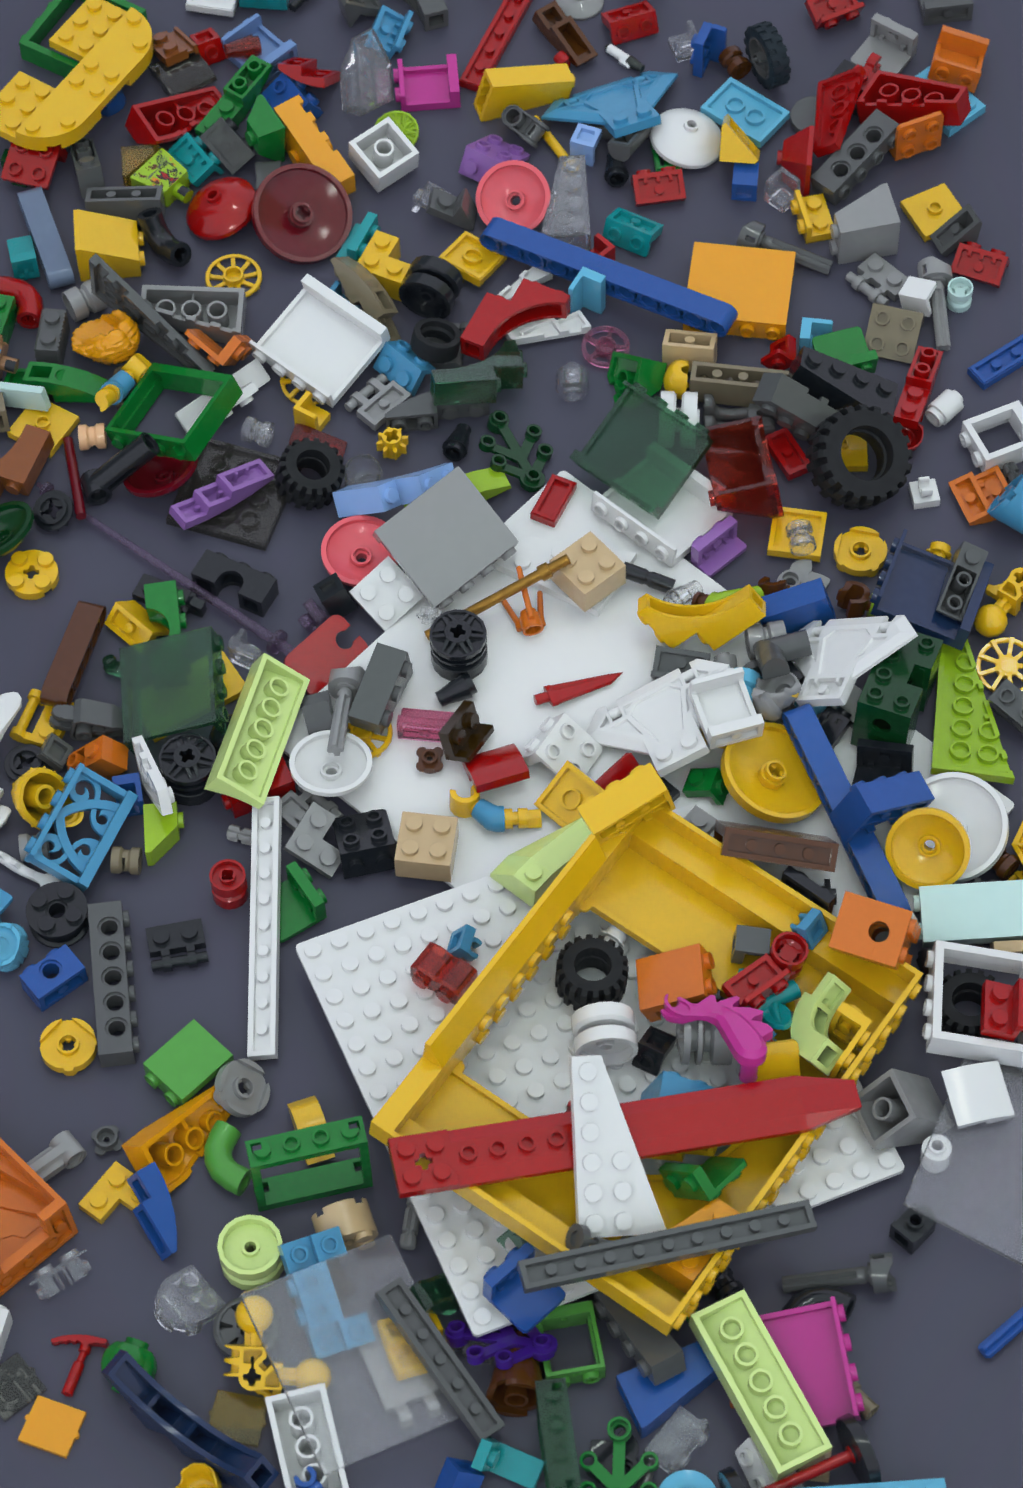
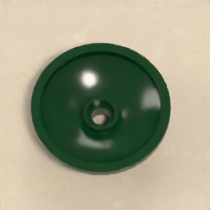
(15, 525)

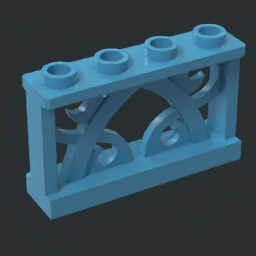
(113, 812)

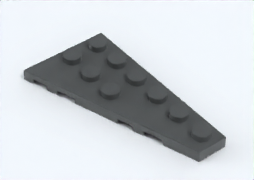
(119, 295)

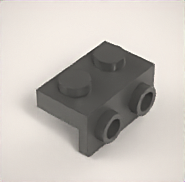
(669, 659)

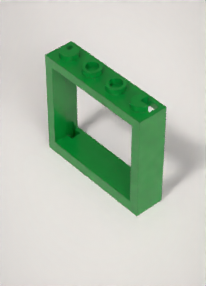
(46, 58)
(220, 386)
(315, 1181)

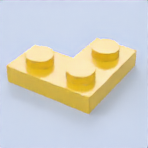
(109, 1193)

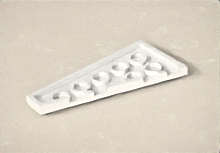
(535, 551)
(608, 1173)

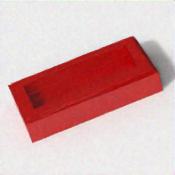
(553, 500)

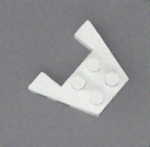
(544, 328)

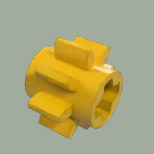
(392, 443)

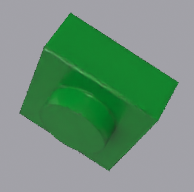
(706, 783)

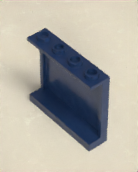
(913, 590)

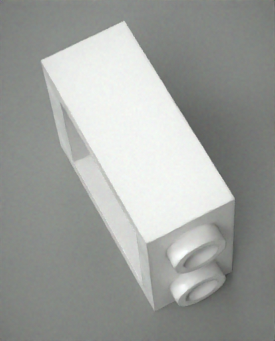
(979, 454)

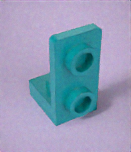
(23, 257)
(508, 1462)

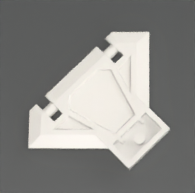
(846, 651)
(657, 720)

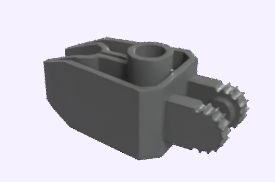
(88, 719)

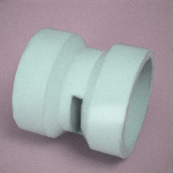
(959, 294)

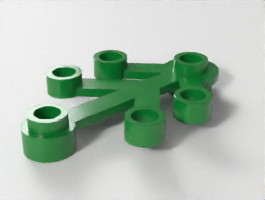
(618, 1478)

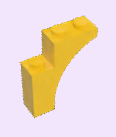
(712, 621)

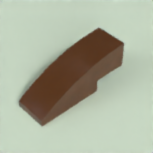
(564, 34)

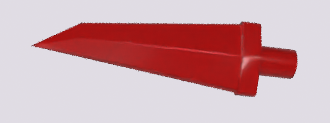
(566, 691)

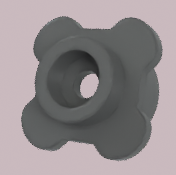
(100, 1134)

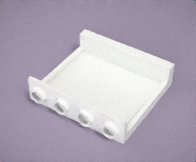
(321, 342)
(677, 528)

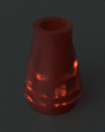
(243, 47)

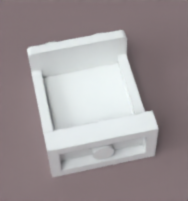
(725, 708)

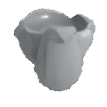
(774, 695)

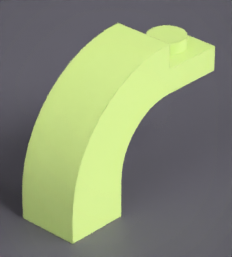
(812, 1022)

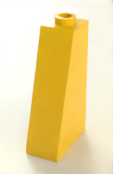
(522, 87)

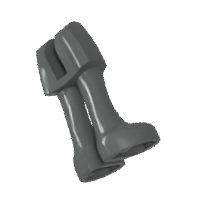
(713, 414)

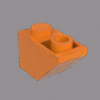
(102, 756)

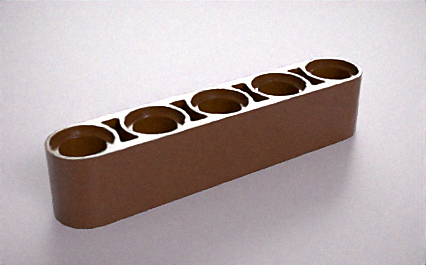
(73, 654)

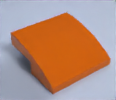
(977, 493)

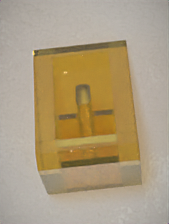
(134, 157)

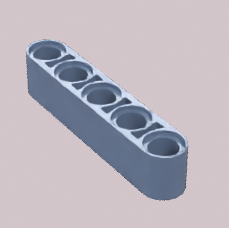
(45, 238)

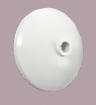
(686, 138)
(329, 774)

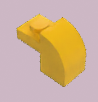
(305, 1114)

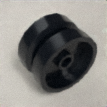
(431, 287)

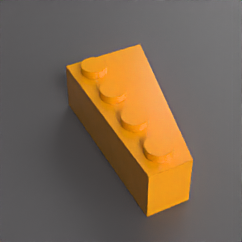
(310, 146)

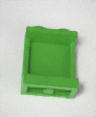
(186, 1063)

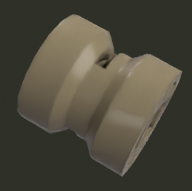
(126, 860)

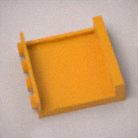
(748, 279)

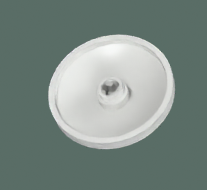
(979, 811)

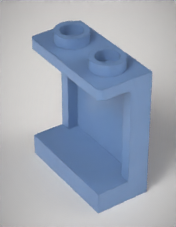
(272, 48)

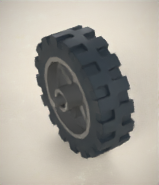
(767, 55)

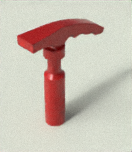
(77, 1367)

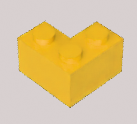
(383, 262)

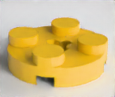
(27, 561)
(860, 565)
(66, 1031)

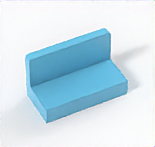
(588, 291)

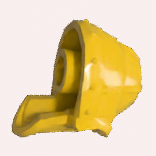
(33, 793)

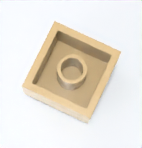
(592, 572)
(426, 846)

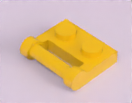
(42, 727)

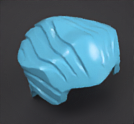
(12, 946)

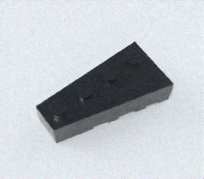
(841, 382)

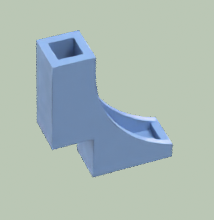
(387, 493)

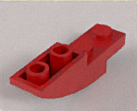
(918, 387)

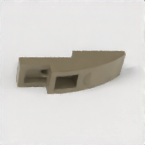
(365, 290)

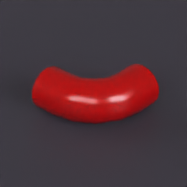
(27, 299)

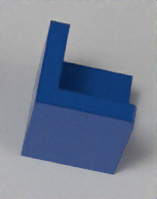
(745, 182)
(133, 783)
(459, 1474)

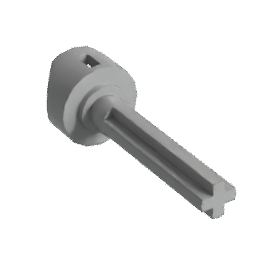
(941, 274)
(342, 686)

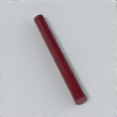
(74, 478)

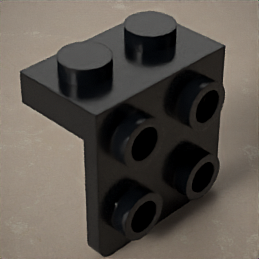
(882, 759)
(365, 843)

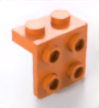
(918, 136)
(235, 349)

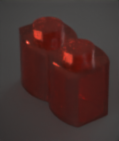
(442, 973)

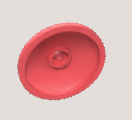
(507, 182)
(350, 541)

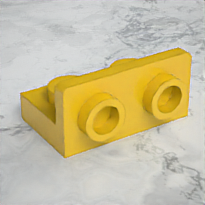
(812, 217)

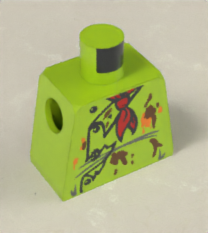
(164, 171)

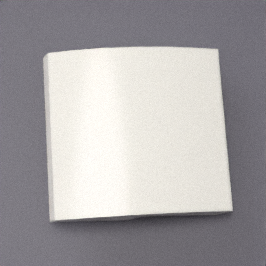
(977, 1094)

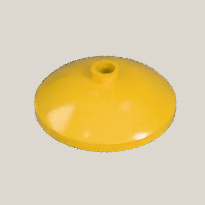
(926, 866)

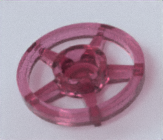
(604, 345)

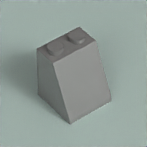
(866, 227)
(898, 1110)

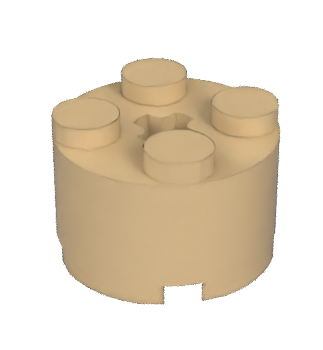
(353, 1220)

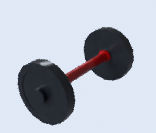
(856, 1452)

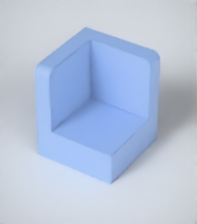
(585, 142)

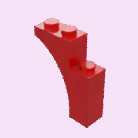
(500, 316)

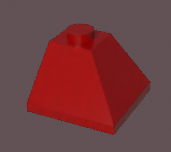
(798, 156)

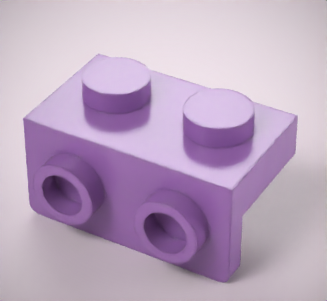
(717, 547)

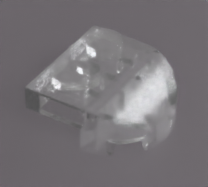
(186, 1302)

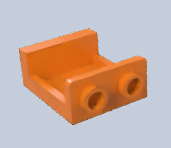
(958, 58)
(678, 973)

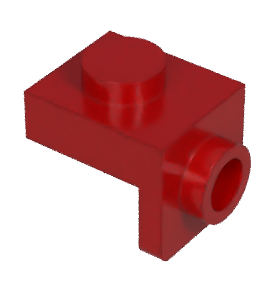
(781, 353)

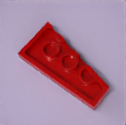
(834, 109)

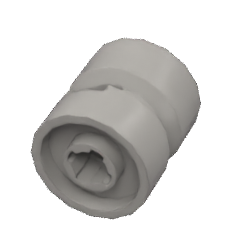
(82, 301)
(758, 632)

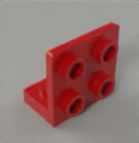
(32, 166)

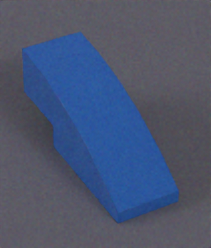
(155, 1209)

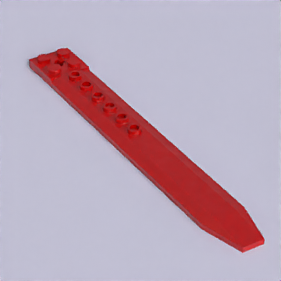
(656, 1125)

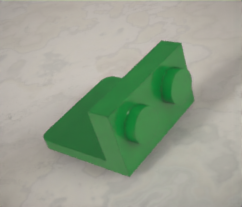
(847, 346)
(299, 903)
(701, 1181)

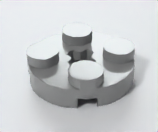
(227, 1090)

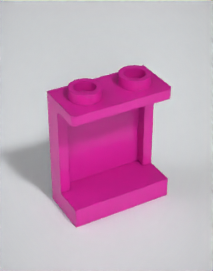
(428, 86)

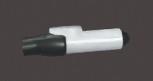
(624, 59)

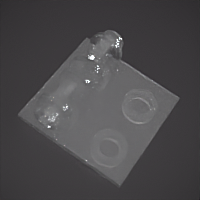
(74, 1265)

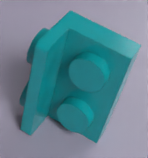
(194, 157)
(631, 231)

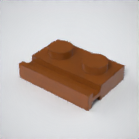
(173, 46)

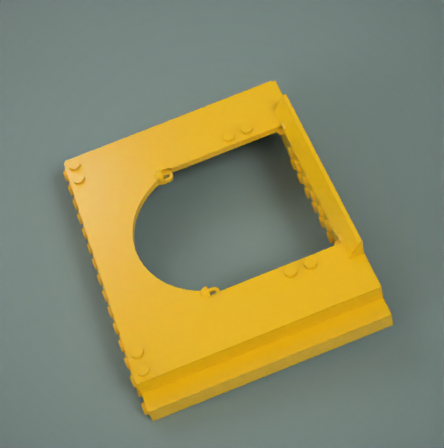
(668, 893)

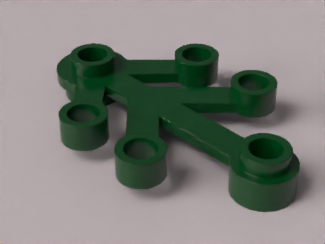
(530, 477)

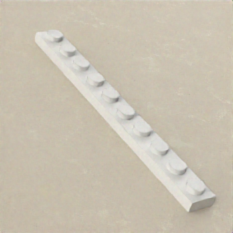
(264, 931)

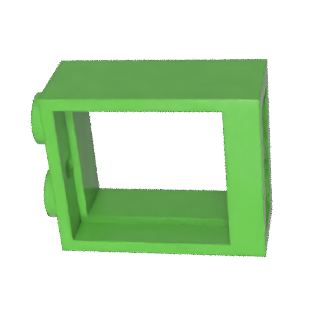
(568, 1316)

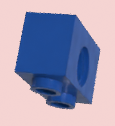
(46, 990)

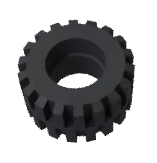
(315, 456)
(594, 954)
(960, 988)

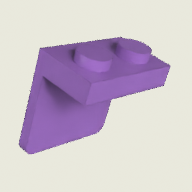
(487, 153)

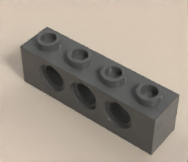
(842, 162)

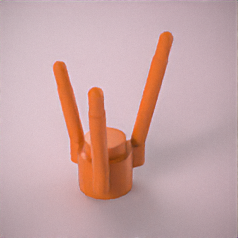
(530, 621)

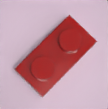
(787, 453)

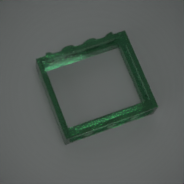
(556, 1434)

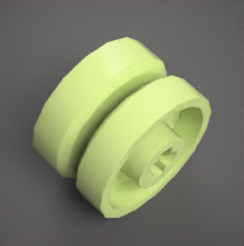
(250, 1252)

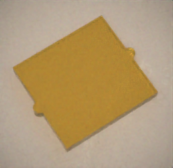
(239, 1416)

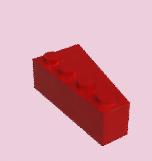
(912, 97)

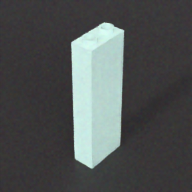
(970, 912)

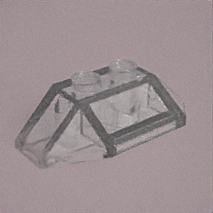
(365, 75)

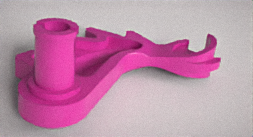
(737, 1025)

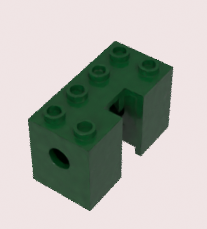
(897, 692)

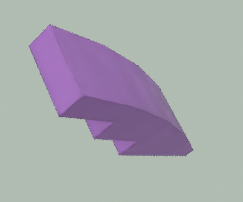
(221, 495)

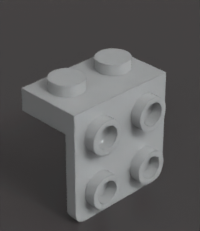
(889, 40)

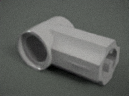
(62, 1153)

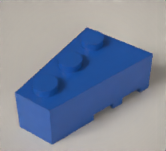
(879, 802)

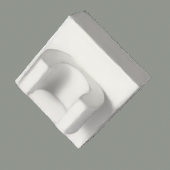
(924, 493)

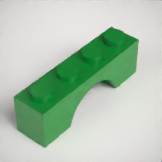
(164, 605)

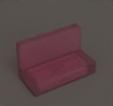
(421, 724)

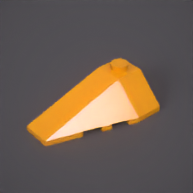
(176, 1138)

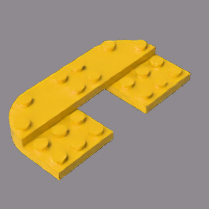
(112, 52)

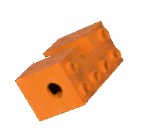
(860, 923)

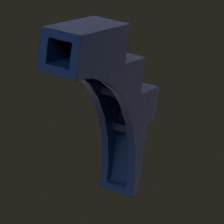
(187, 1431)

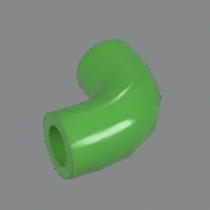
(220, 1160)

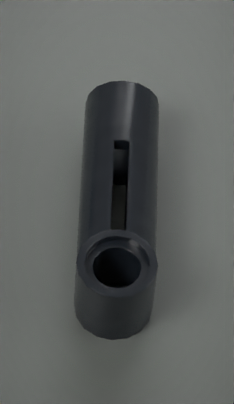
(101, 481)

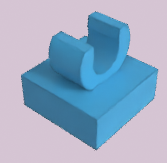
(811, 927)
(462, 941)

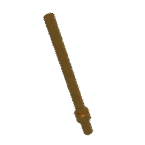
(543, 573)

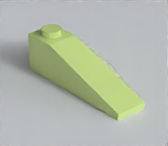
(535, 867)

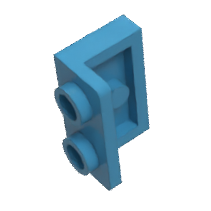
(391, 29)
(402, 365)

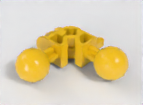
(992, 618)
(241, 1358)

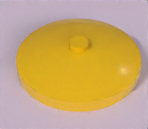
(769, 777)

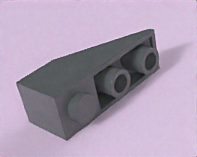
(86, 165)
(961, 580)

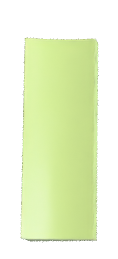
(258, 731)
(759, 1384)

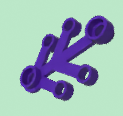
(536, 1345)

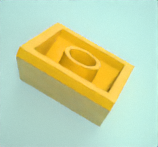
(736, 145)

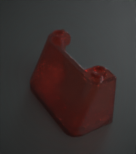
(742, 470)

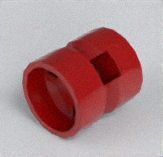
(228, 884)
(790, 952)

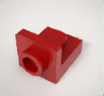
(209, 45)

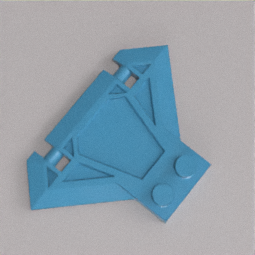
(618, 106)

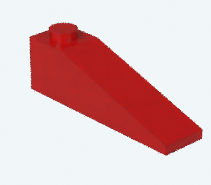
(170, 116)

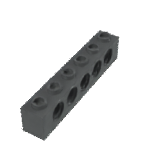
(102, 919)

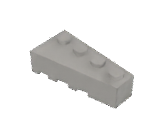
(214, 310)

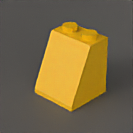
(112, 239)

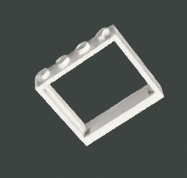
(957, 1044)

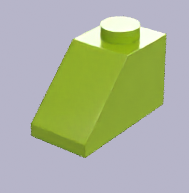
(160, 831)

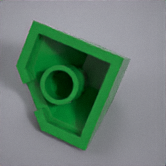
(265, 131)
(635, 369)

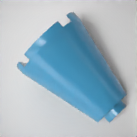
(1009, 506)

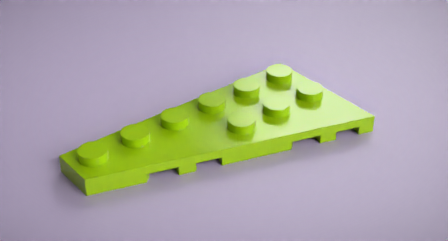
(964, 722)

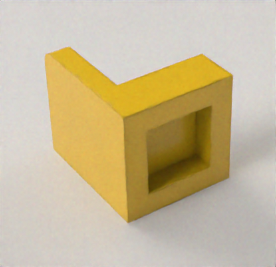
(309, 414)

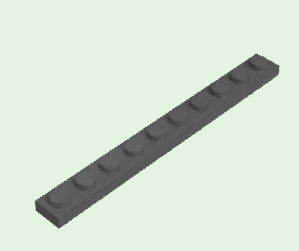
(666, 1246)

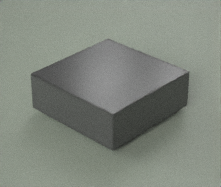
(55, 752)

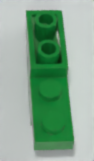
(238, 93)
(60, 381)

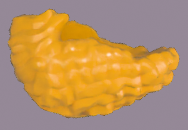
(107, 339)

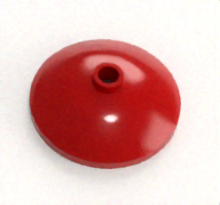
(220, 208)

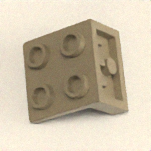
(893, 332)

